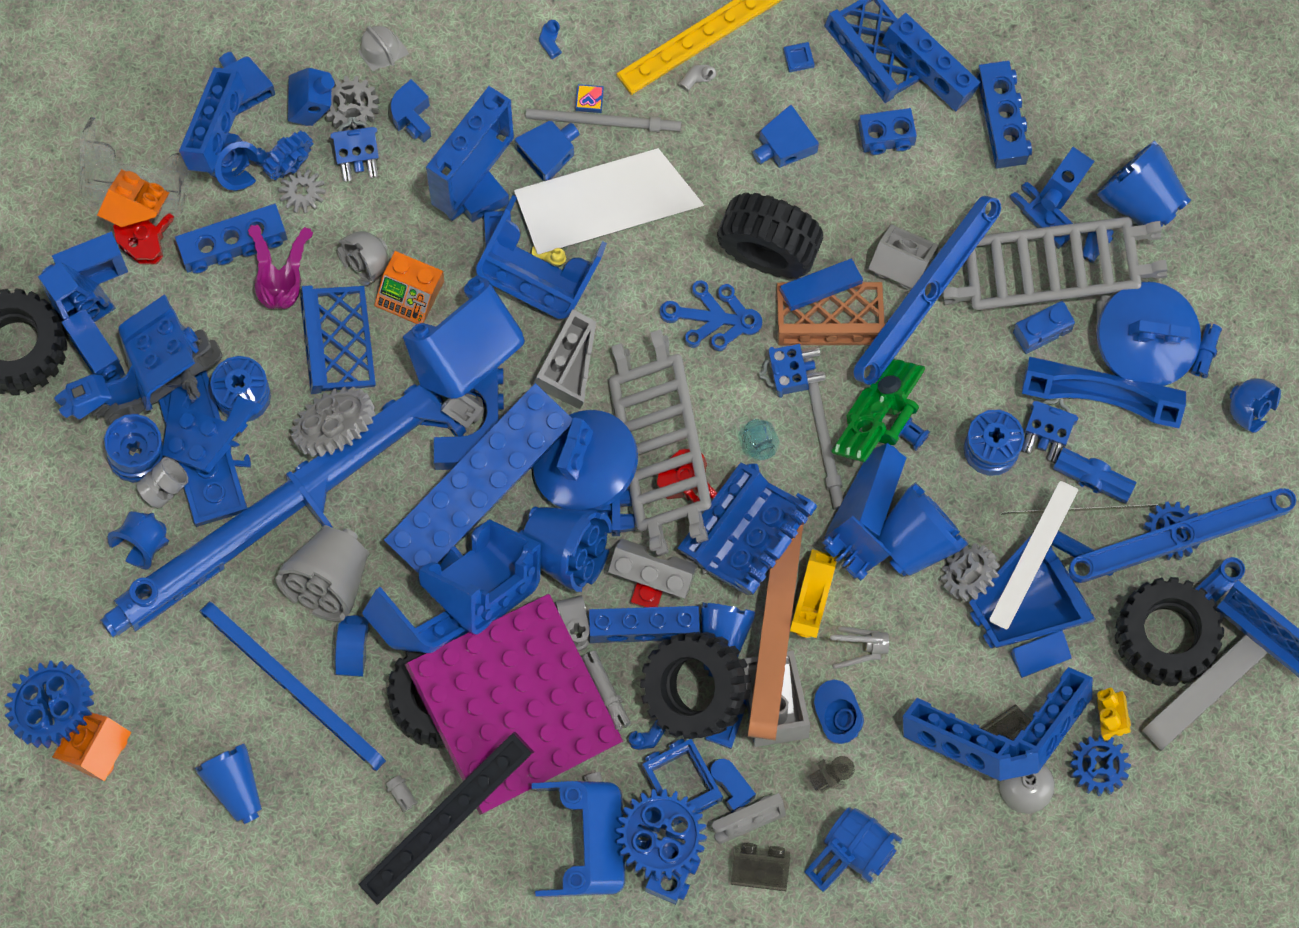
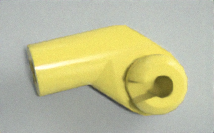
(555, 257)

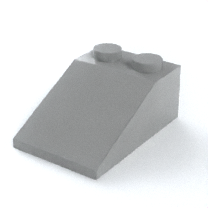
(793, 715)

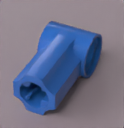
(1219, 582)

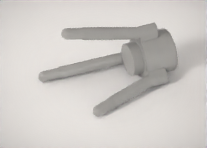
(875, 642)

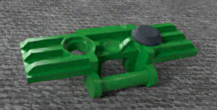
(886, 396)

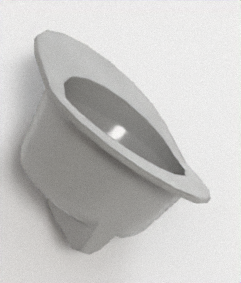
(381, 47)

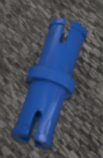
(1207, 350)

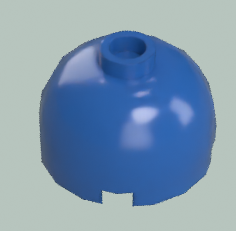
(1253, 400)

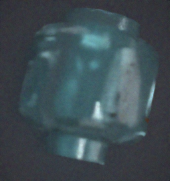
(760, 439)

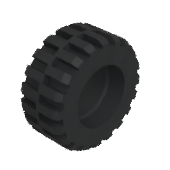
(770, 235)
(48, 350)
(1154, 662)
(662, 691)
(404, 707)

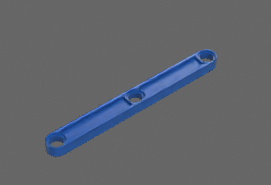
(916, 303)
(1164, 542)
(287, 680)

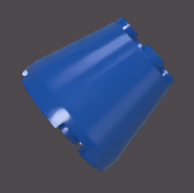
(1146, 188)
(919, 533)
(570, 543)

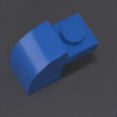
(405, 110)
(351, 646)

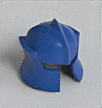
(235, 154)
(143, 532)

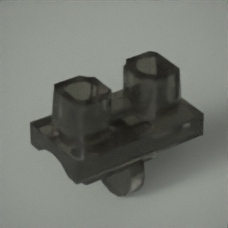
(832, 773)

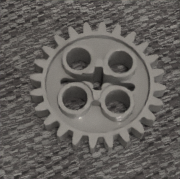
(333, 421)

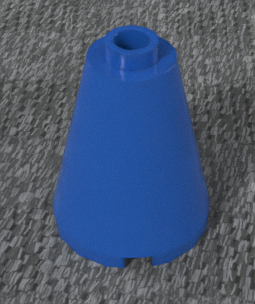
(726, 623)
(233, 783)

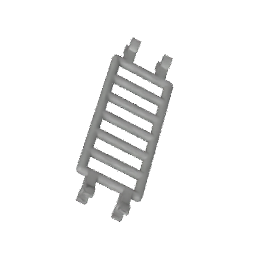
(1136, 272)
(693, 510)

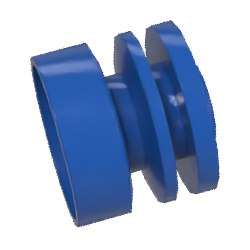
(241, 371)
(128, 435)
(986, 455)

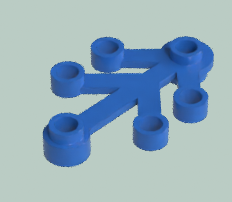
(715, 317)

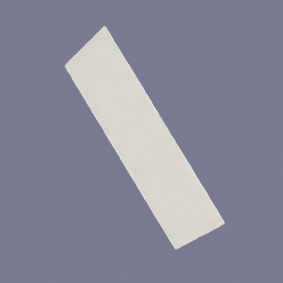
(603, 200)

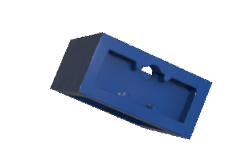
(95, 259)
(93, 346)
(677, 750)

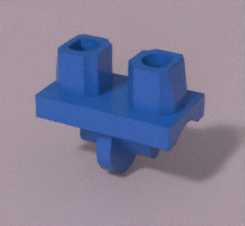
(620, 522)

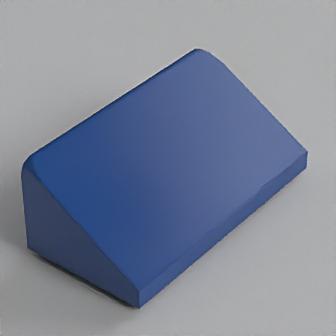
(1041, 654)

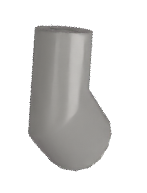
(696, 74)

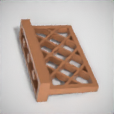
(831, 330)

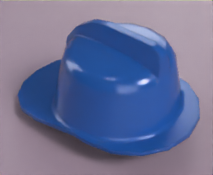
(838, 711)

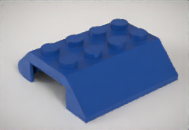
(747, 529)

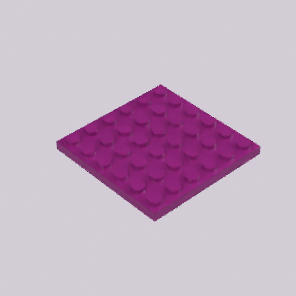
(520, 680)

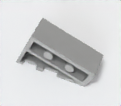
(567, 364)

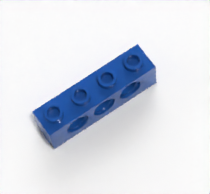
(930, 62)
(212, 120)
(1004, 152)
(217, 234)
(642, 623)

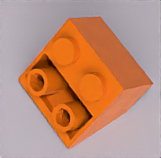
(131, 200)

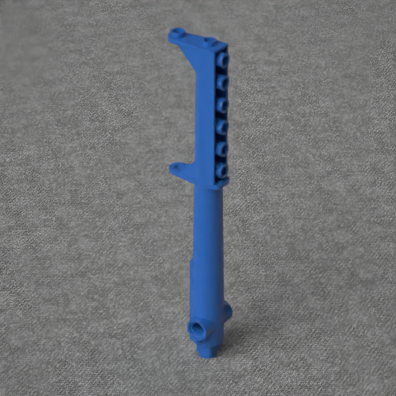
(303, 488)

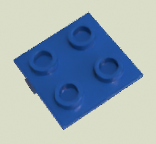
(856, 546)

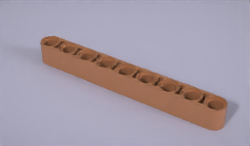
(774, 643)

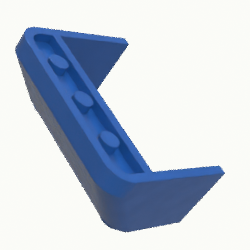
(530, 277)
(398, 630)
(603, 864)

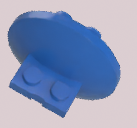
(1149, 334)
(588, 463)

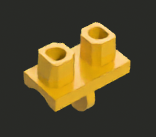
(1113, 713)

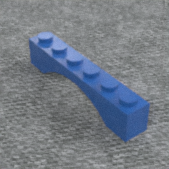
(1058, 380)

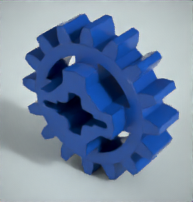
(288, 155)
(1165, 519)
(1107, 773)

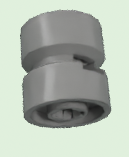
(162, 482)

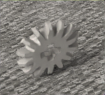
(300, 200)

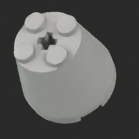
(325, 573)

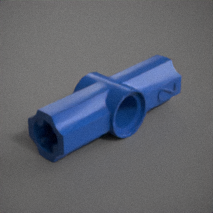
(1095, 475)

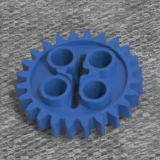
(72, 696)
(652, 858)

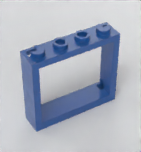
(470, 151)

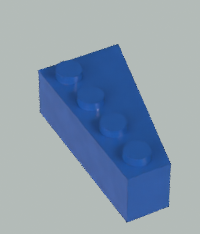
(73, 291)

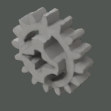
(348, 93)
(970, 572)

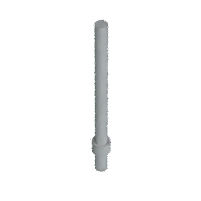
(654, 124)
(833, 480)

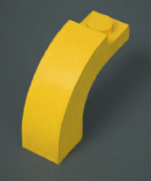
(813, 594)

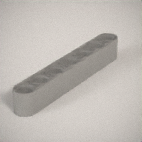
(1204, 692)

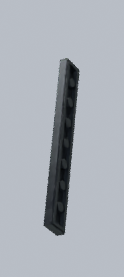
(446, 818)

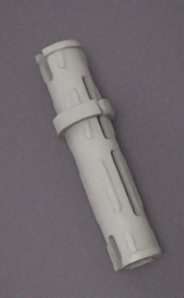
(606, 690)

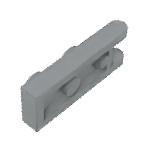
(749, 818)

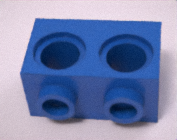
(885, 124)
(654, 887)

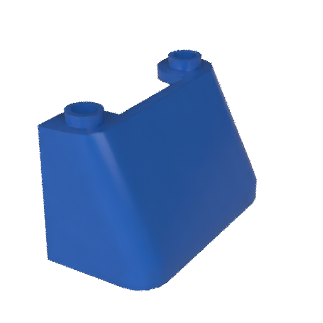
(465, 344)
(488, 578)

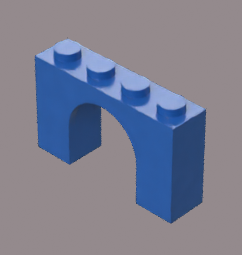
(451, 450)

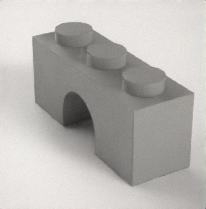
(635, 564)

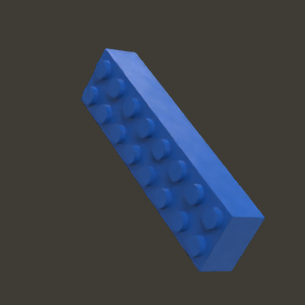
(480, 479)

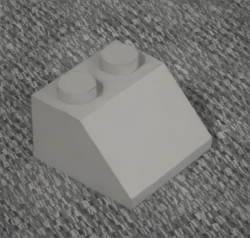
(902, 256)

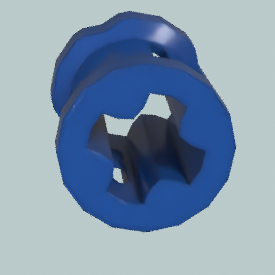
(914, 434)

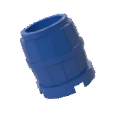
(865, 840)

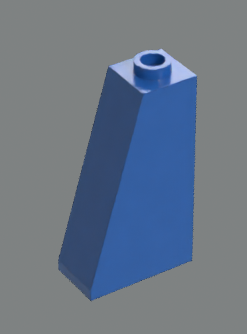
(872, 490)

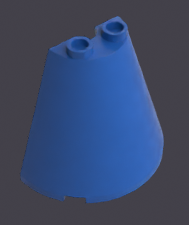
(1048, 607)

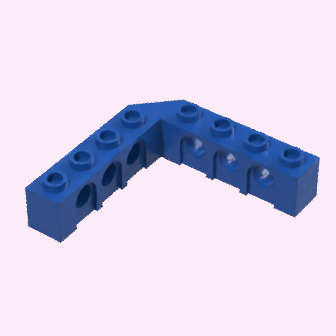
(997, 754)

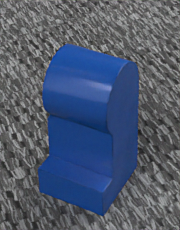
(733, 784)

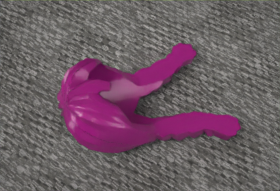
(274, 286)

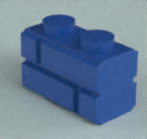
(1044, 327)

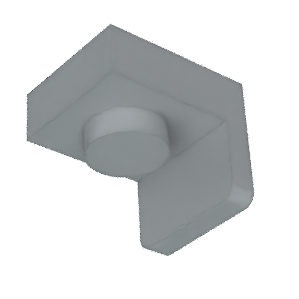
(464, 409)

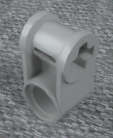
(575, 619)

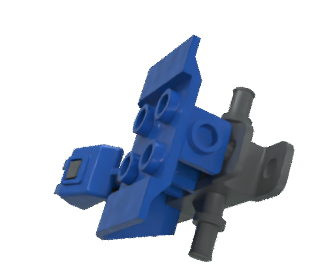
(159, 360)

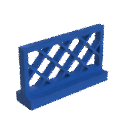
(861, 53)
(314, 342)
(1262, 625)

